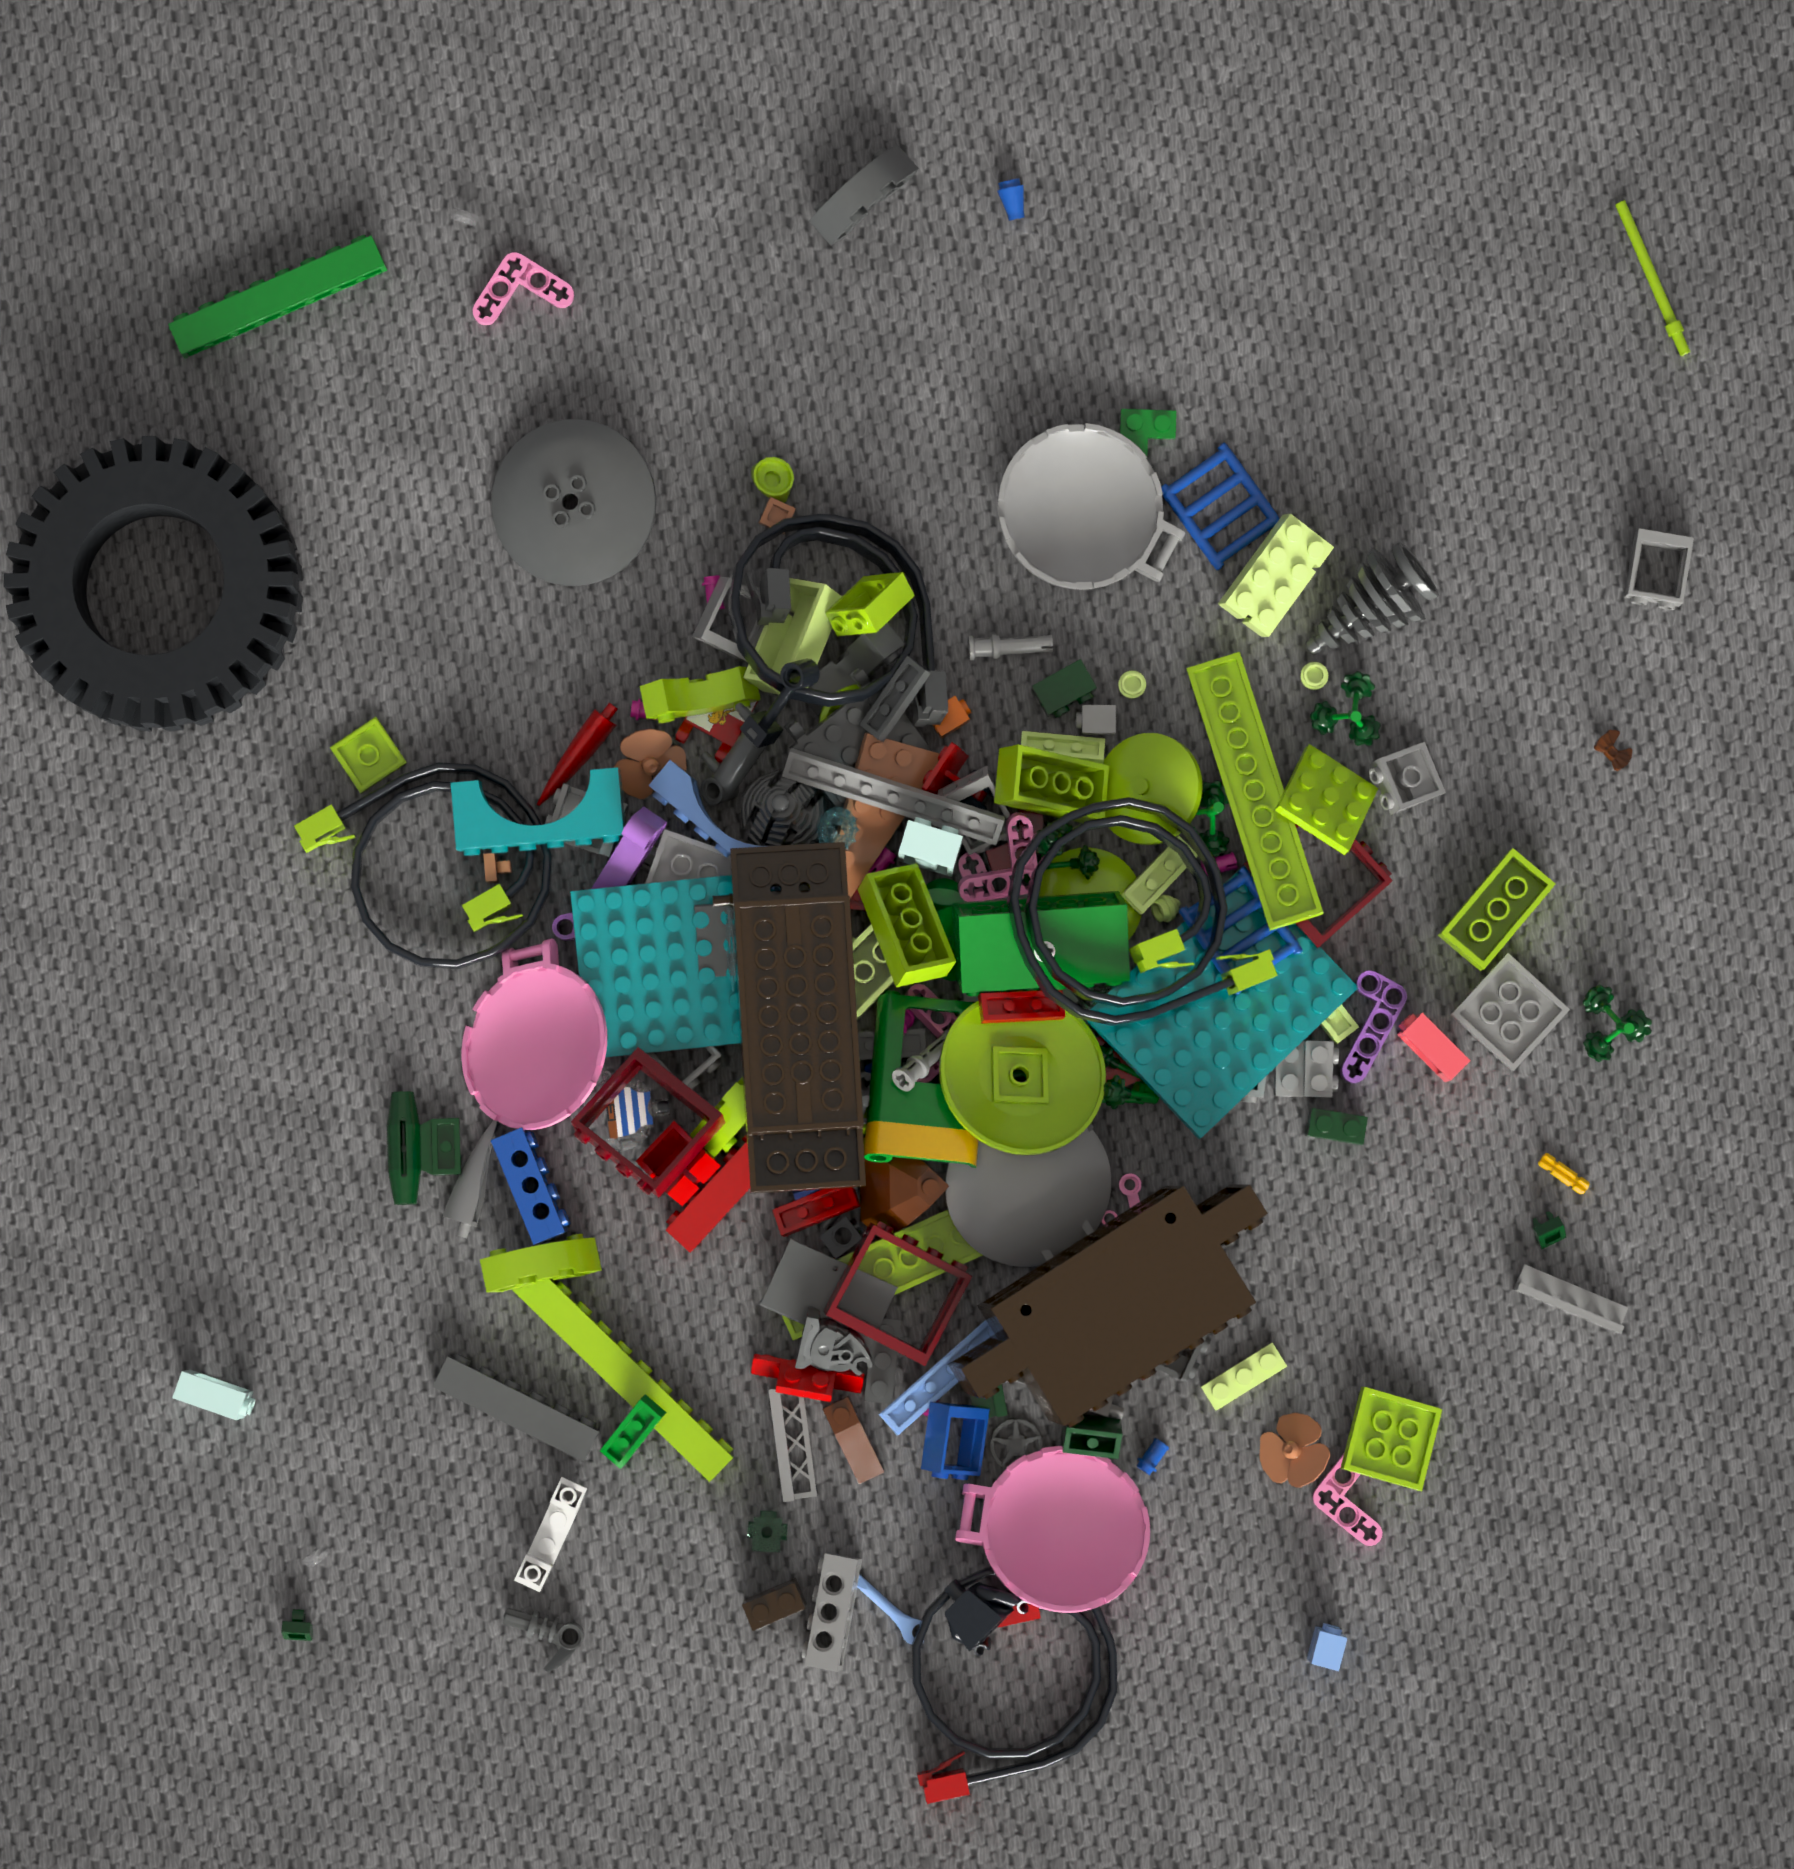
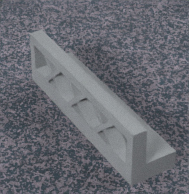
(1571, 1299)
(782, 1447)

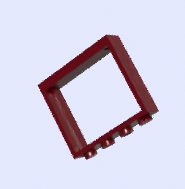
(1379, 871)
(641, 1061)
(932, 1256)

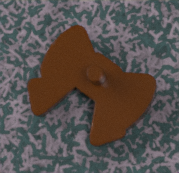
(1605, 745)

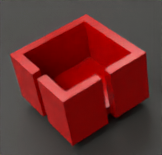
(665, 1150)

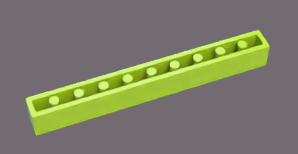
(625, 1375)

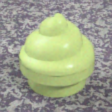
(1165, 908)

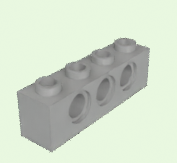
(848, 1570)

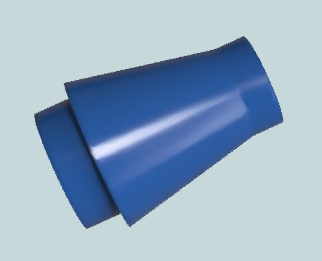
(1012, 198)

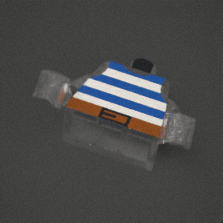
(632, 1114)

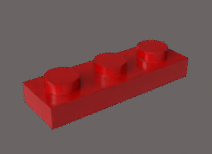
(1018, 1007)
(814, 1209)

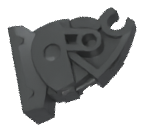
(830, 1346)

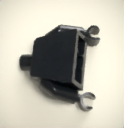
(978, 1613)

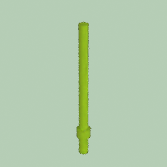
(1674, 327)

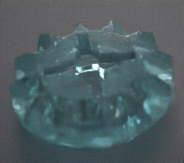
(837, 816)

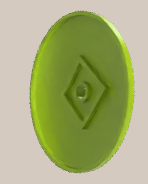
(1030, 1116)

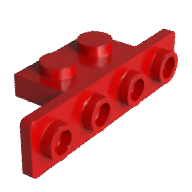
(805, 1382)

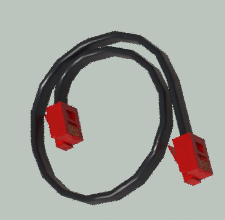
(955, 1782)

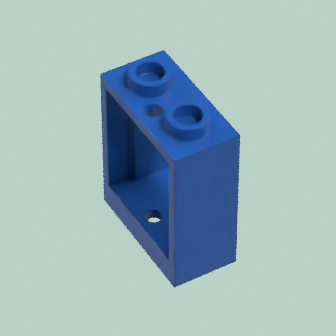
(971, 1442)

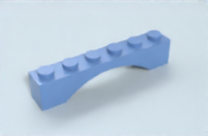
(682, 792)

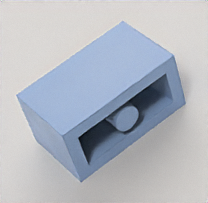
(1327, 1647)

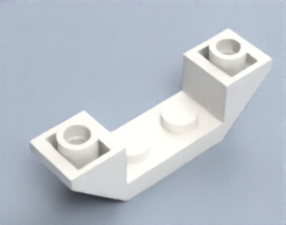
(551, 1534)

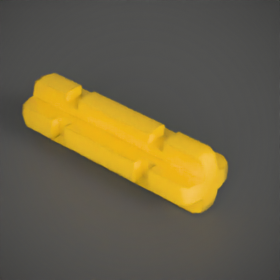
(1563, 1173)

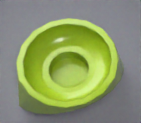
(773, 478)

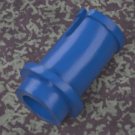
(1152, 1456)

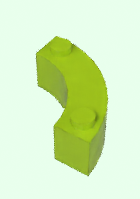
(684, 697)
(734, 1115)
(553, 1260)

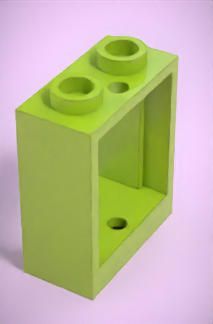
(870, 605)

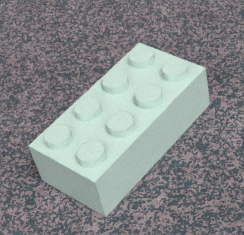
(930, 847)

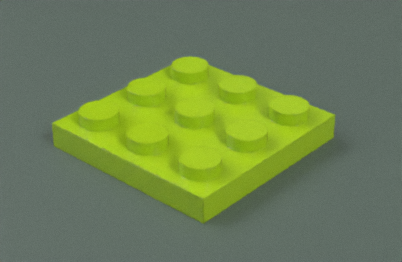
(1326, 799)
(1391, 1438)

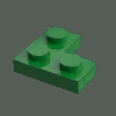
(1144, 424)

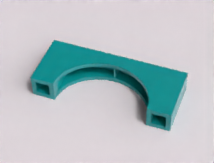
(596, 817)

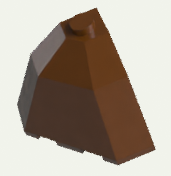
(898, 1191)

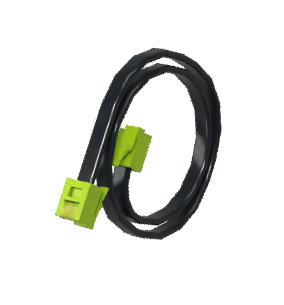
(1145, 953)

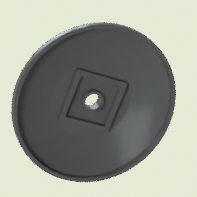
(612, 509)

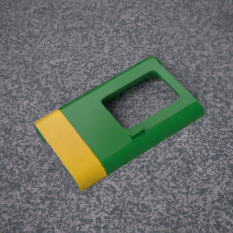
(917, 1120)

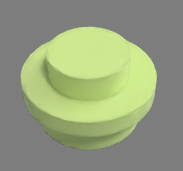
(1314, 675)
(1132, 684)

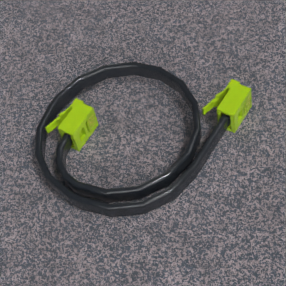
(482, 909)

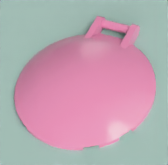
(534, 1041)
(1060, 1529)

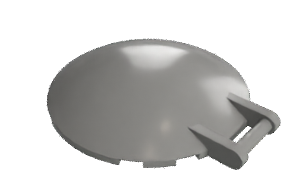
(1084, 508)
(1030, 1205)

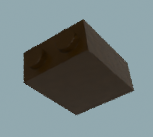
(774, 1604)

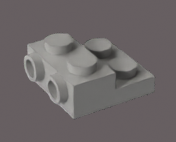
(1406, 778)
(1308, 1071)

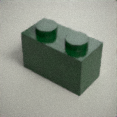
(1064, 689)
(1336, 1126)
(1093, 1437)

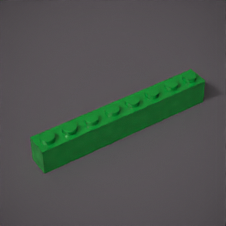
(277, 296)

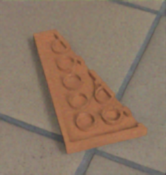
(875, 825)

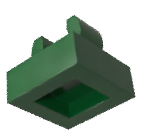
(1550, 1231)
(297, 1628)

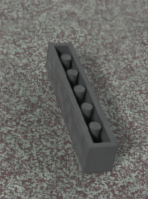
(517, 1408)

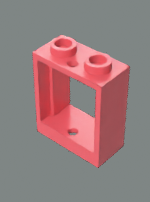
(1432, 1046)

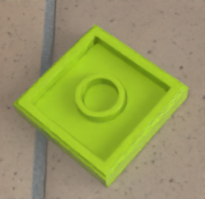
(368, 755)

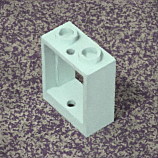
(214, 1395)

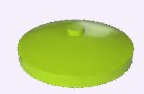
(1157, 772)
(1111, 876)

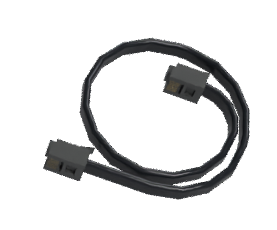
(774, 604)

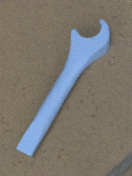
(902, 1620)

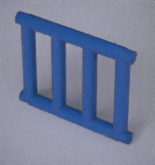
(1201, 536)
(1203, 936)

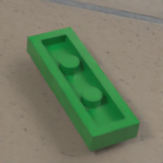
(633, 1431)

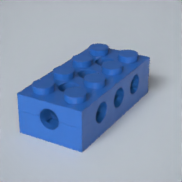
(506, 1149)

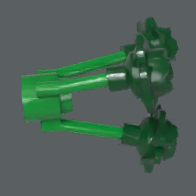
(1114, 1089)

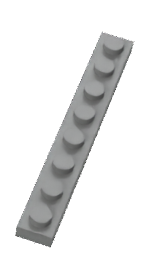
(892, 796)

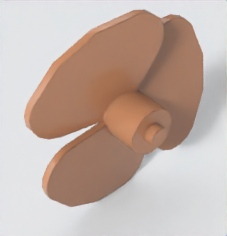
(653, 752)
(1292, 1458)

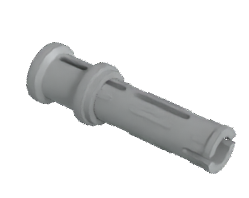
(996, 646)
(918, 1065)

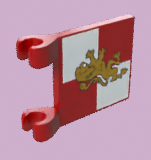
(720, 725)

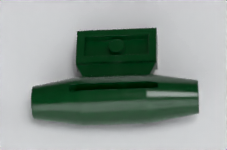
(417, 1147)

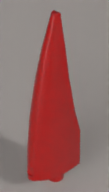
(581, 749)

